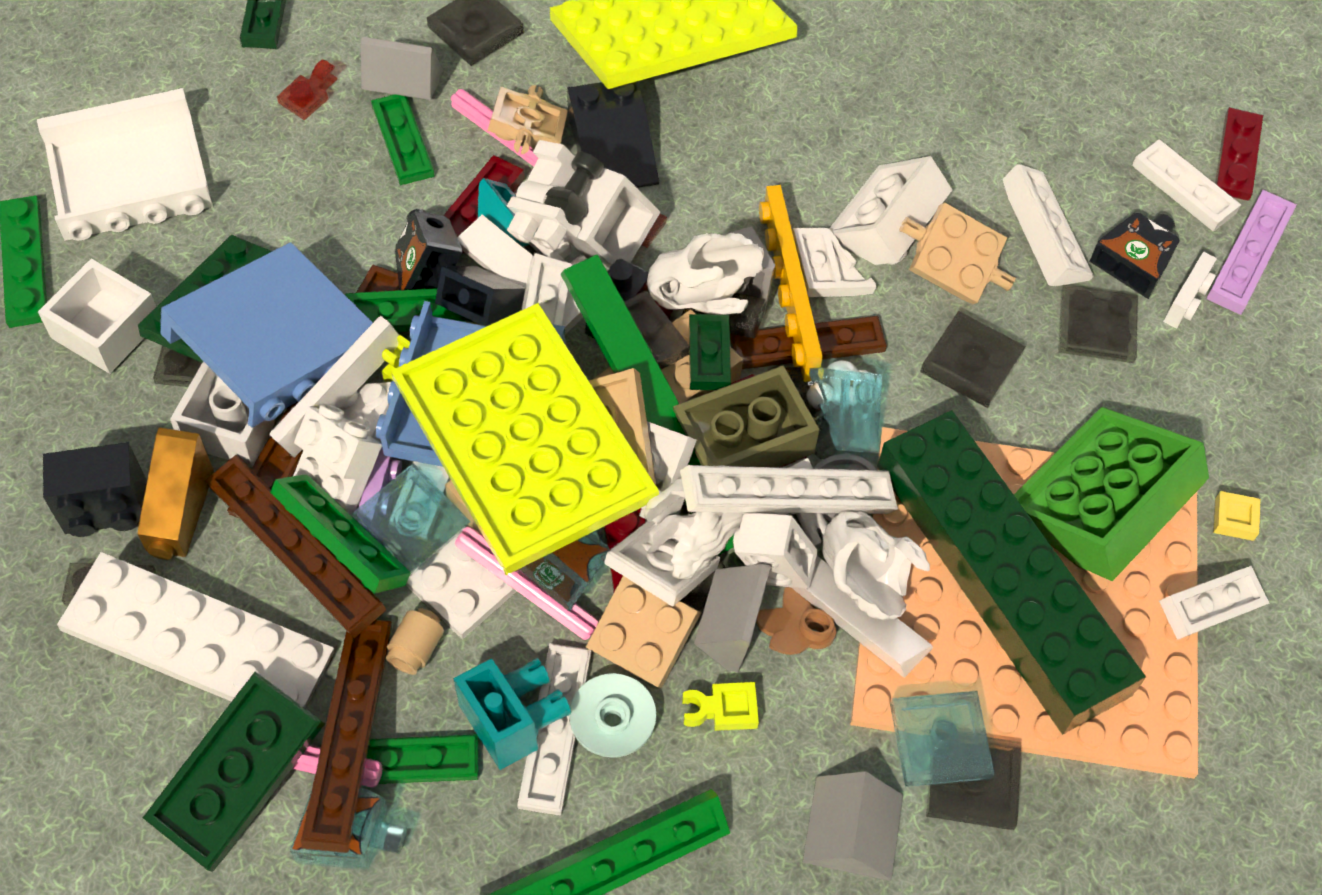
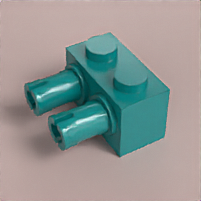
(497, 714)

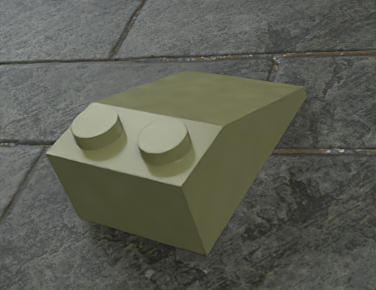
(750, 423)

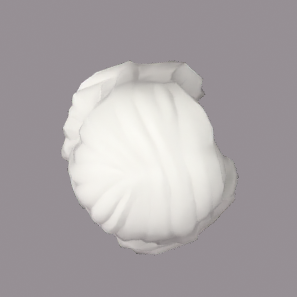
(705, 274)
(700, 533)
(871, 563)

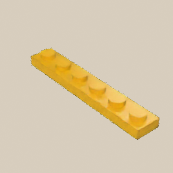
(792, 291)

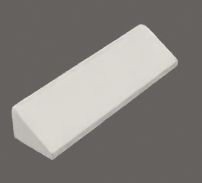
(1045, 227)
(887, 638)

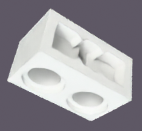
(779, 544)

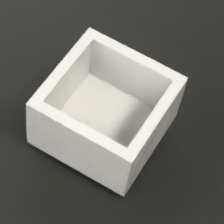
(615, 219)
(98, 315)

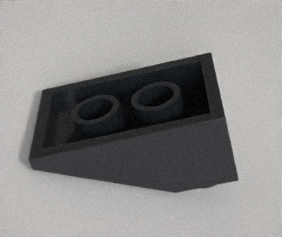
(614, 129)

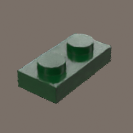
(262, 23)
(709, 352)

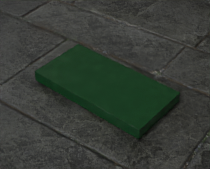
(233, 771)

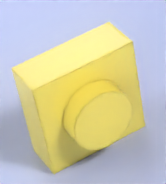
(1237, 515)

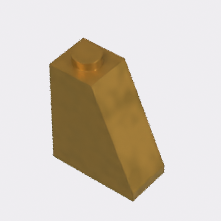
(174, 493)

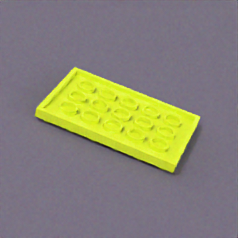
(654, 37)
(524, 437)

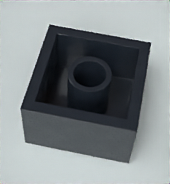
(94, 488)

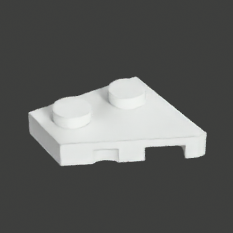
(827, 266)

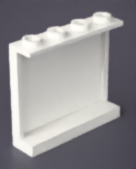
(124, 164)

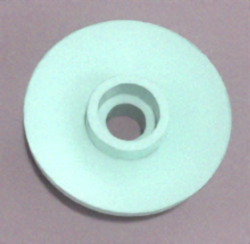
(618, 696)

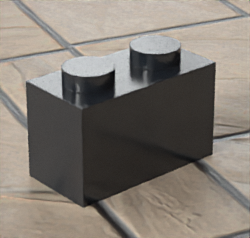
(478, 294)

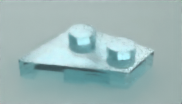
(851, 407)

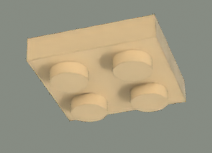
(642, 632)

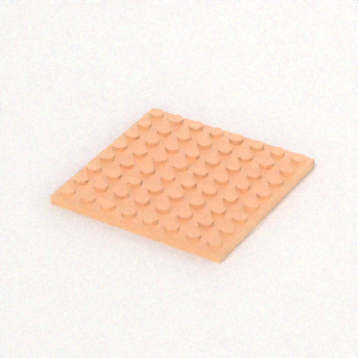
(1146, 732)

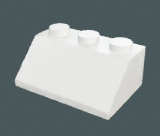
(892, 193)

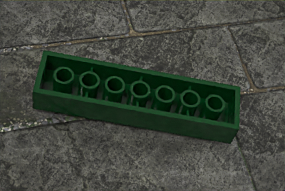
(1010, 572)

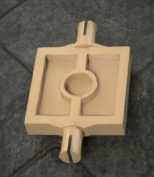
(526, 119)
(957, 253)

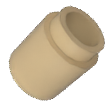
(414, 641)

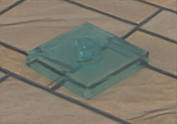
(411, 518)
(941, 738)

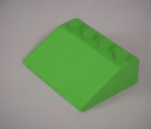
(1112, 490)

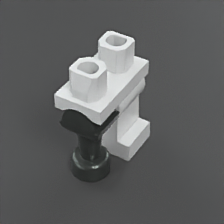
(552, 195)

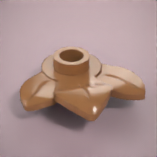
(793, 625)

